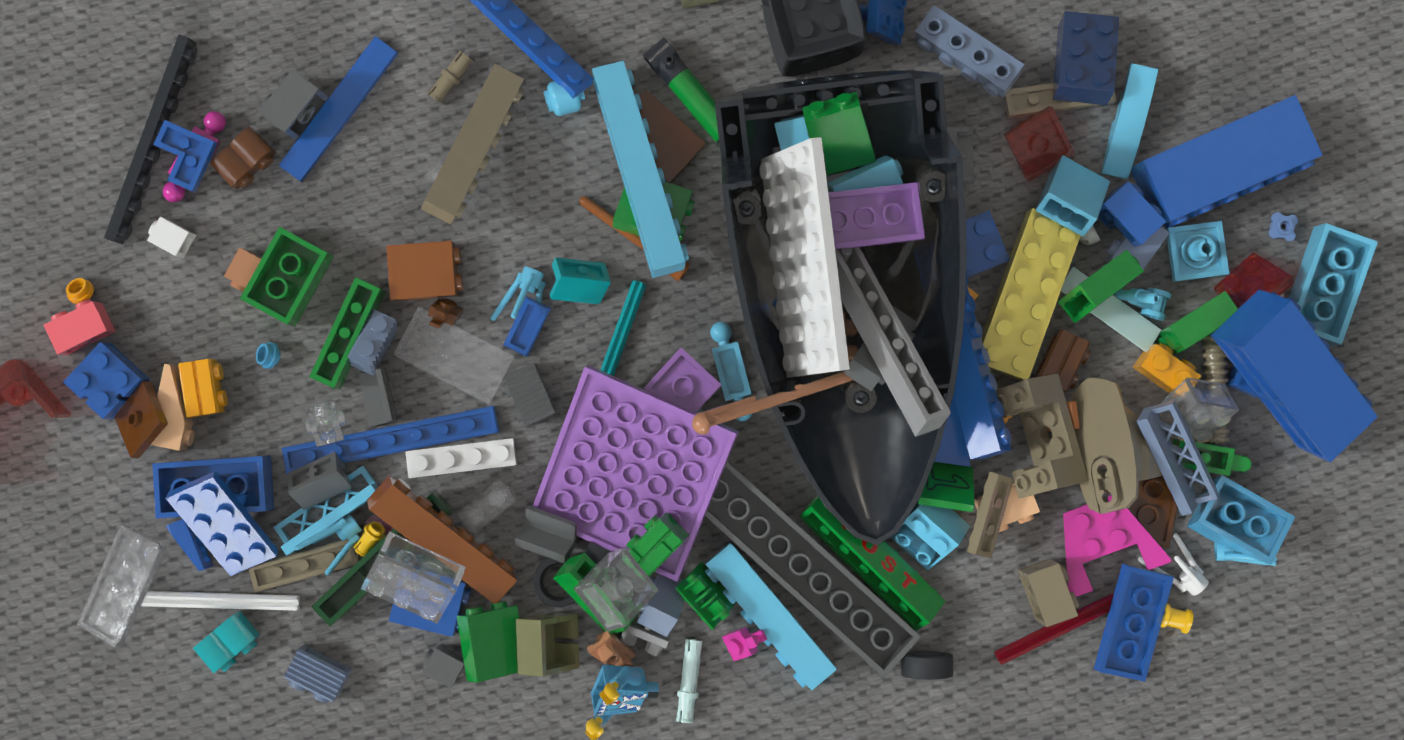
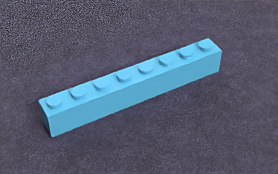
(638, 169)

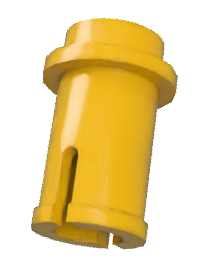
(373, 533)

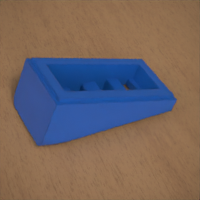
(190, 544)

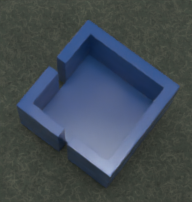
(103, 378)

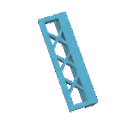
(329, 519)

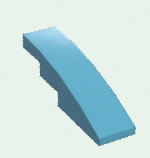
(1129, 121)

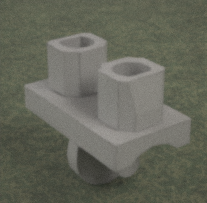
(655, 643)

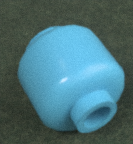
(560, 101)

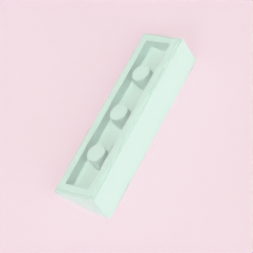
(1118, 315)

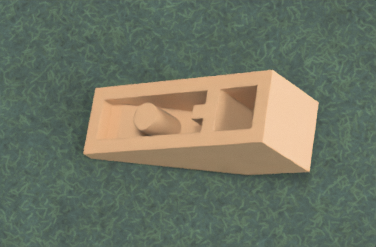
(178, 432)

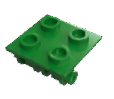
(705, 596)

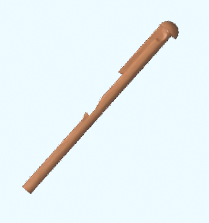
(704, 420)

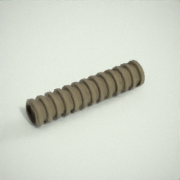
(1216, 373)

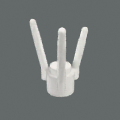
(1191, 577)

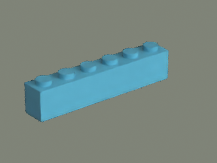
(770, 614)

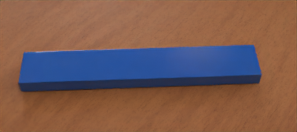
(338, 109)

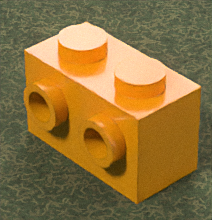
(1164, 368)

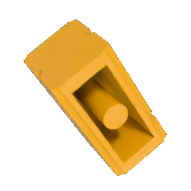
(202, 387)

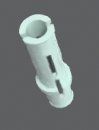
(688, 687)

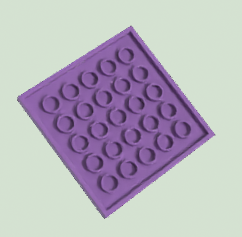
(632, 459)

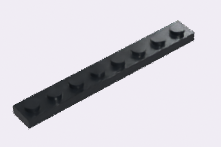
(147, 153)

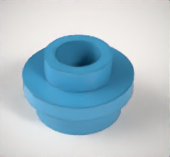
(268, 355)

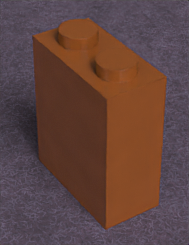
(423, 271)

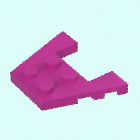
(1096, 535)

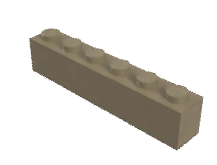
(472, 145)

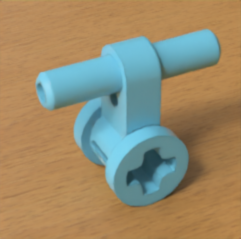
(1150, 300)

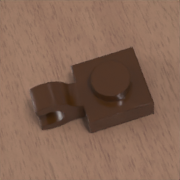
(444, 312)

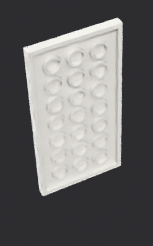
(804, 260)

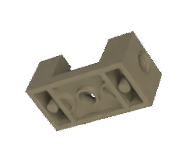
(1057, 459)

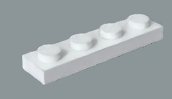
(461, 458)

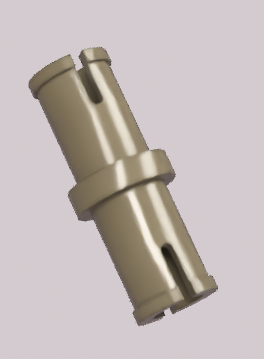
(450, 77)

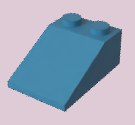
(1242, 521)

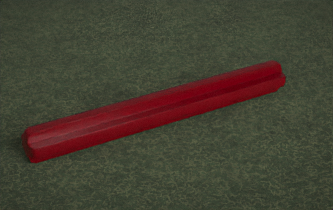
(1049, 633)

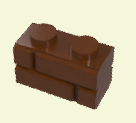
(1064, 358)

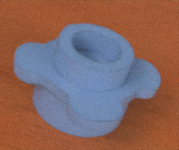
(1276, 230)

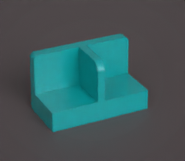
(579, 281)

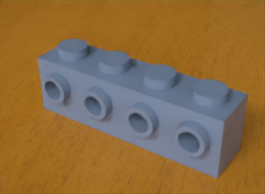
(968, 52)

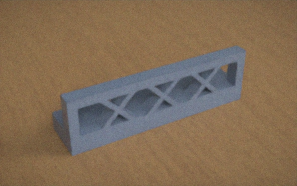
(1168, 461)

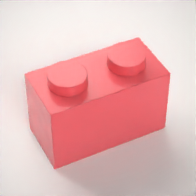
(79, 327)

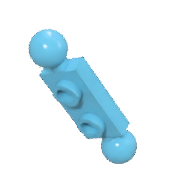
(729, 365)

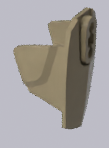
(1113, 441)

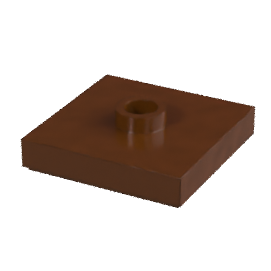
(140, 419)

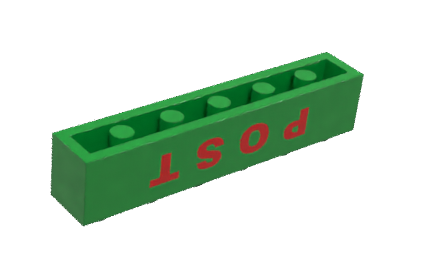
(878, 566)

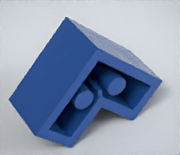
(1131, 213)

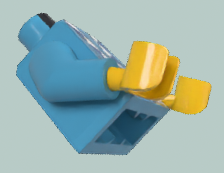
(617, 692)

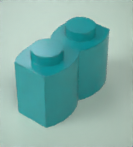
(227, 642)

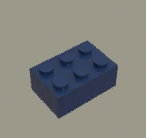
(1086, 58)

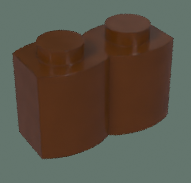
(243, 158)

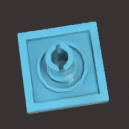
(1197, 251)

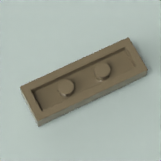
(990, 515)

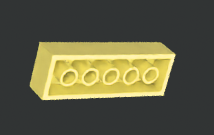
(1028, 294)

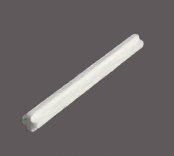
(222, 600)

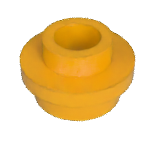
(79, 290)

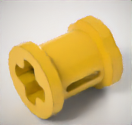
(1177, 619)

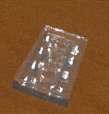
(454, 356)
(121, 586)

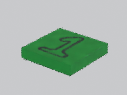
(949, 487)

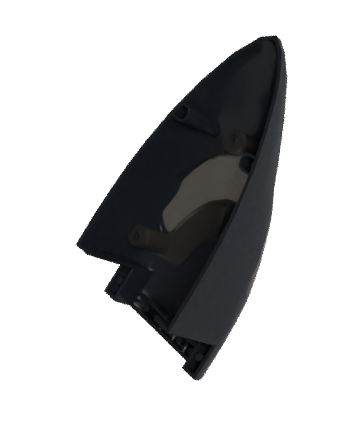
(848, 437)

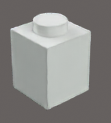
(170, 237)

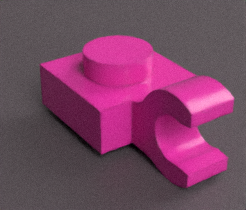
(742, 643)

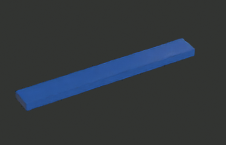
(397, 438)

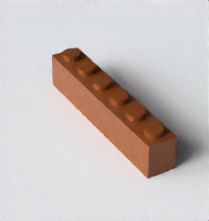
(434, 531)

